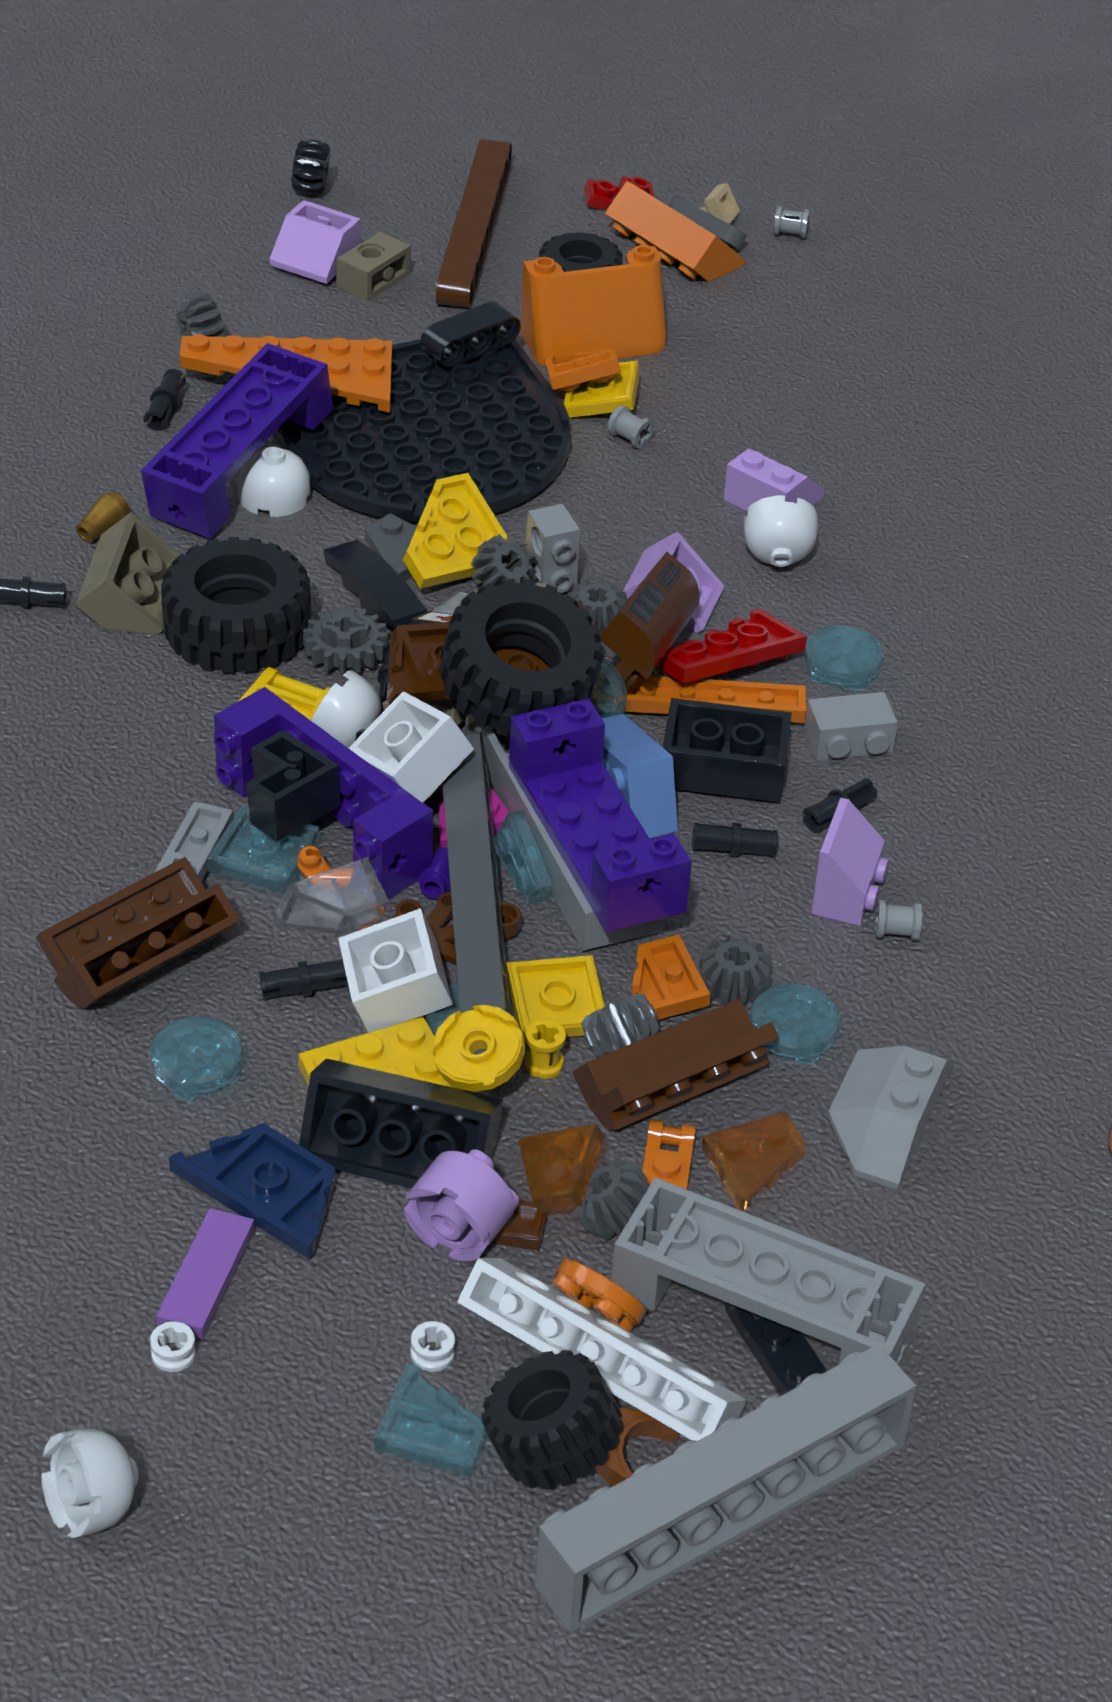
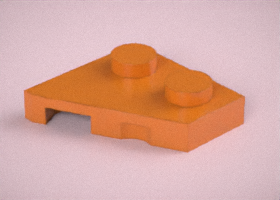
(584, 367)
(669, 977)

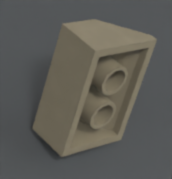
(127, 578)

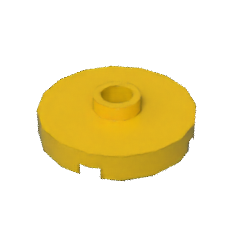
(474, 1030)

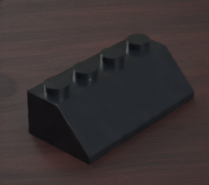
(390, 1122)

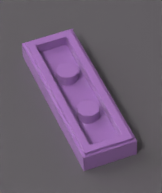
(206, 1271)

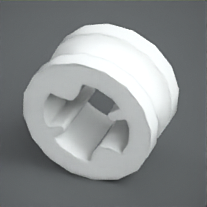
(432, 1332)
(183, 1338)

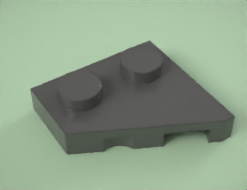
(390, 540)

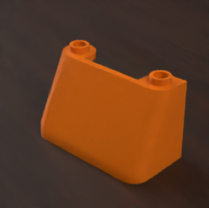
(594, 307)

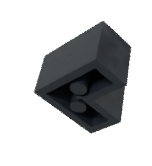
(290, 785)

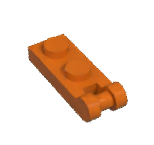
(667, 1164)

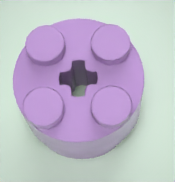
(460, 1204)

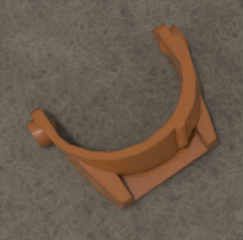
(634, 1424)

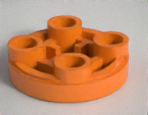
(596, 1290)

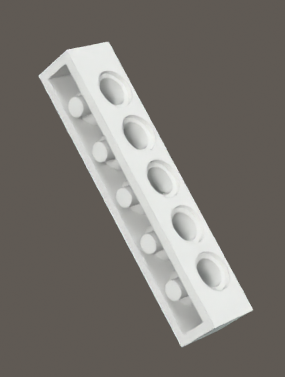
(626, 1362)

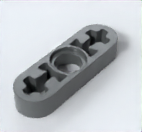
(716, 226)

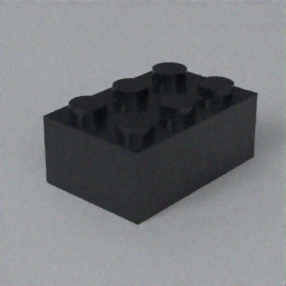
(727, 749)

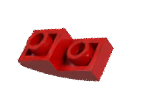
(602, 192)

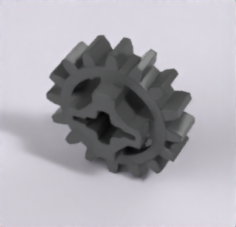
(345, 639)

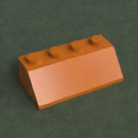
(671, 234)

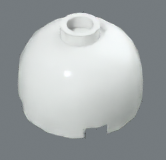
(274, 482)
(780, 530)
(348, 708)
(88, 1481)

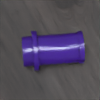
(436, 878)

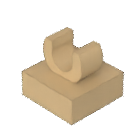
(721, 203)

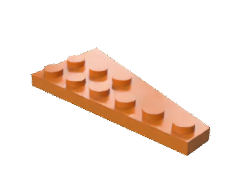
(355, 367)

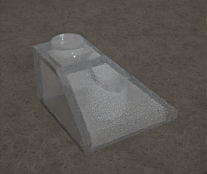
(335, 900)

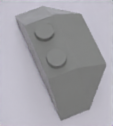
(886, 1109)

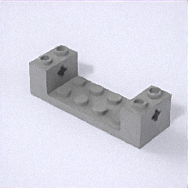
(764, 1272)

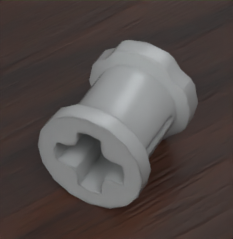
(791, 222)
(630, 426)
(898, 920)

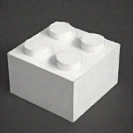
(413, 745)
(395, 971)

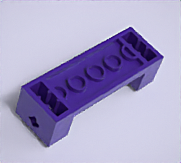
(191, 471)
(385, 818)
(606, 849)

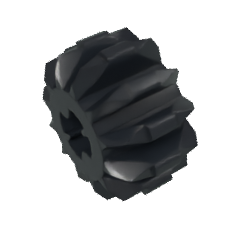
(310, 167)

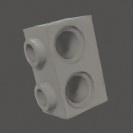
(554, 543)

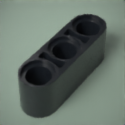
(470, 334)

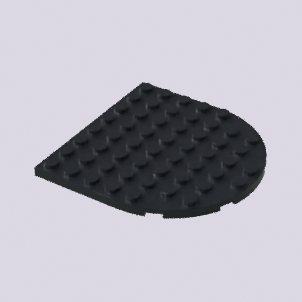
(471, 418)

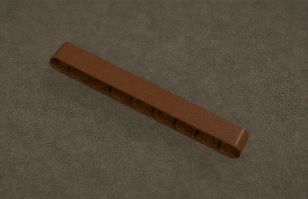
(474, 224)

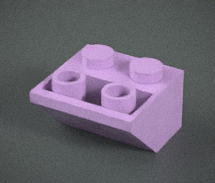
(313, 241)

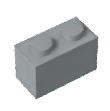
(850, 726)

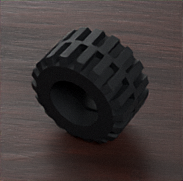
(581, 251)
(552, 1419)

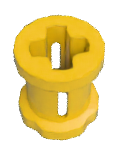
(548, 1046)

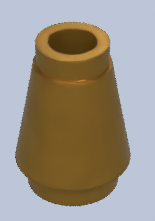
(102, 515)

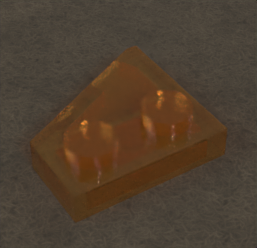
(753, 1155)
(560, 1165)

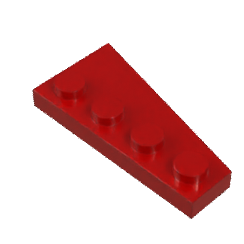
(737, 647)

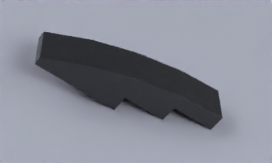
(376, 583)

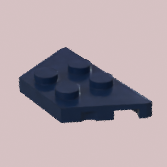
(265, 1180)

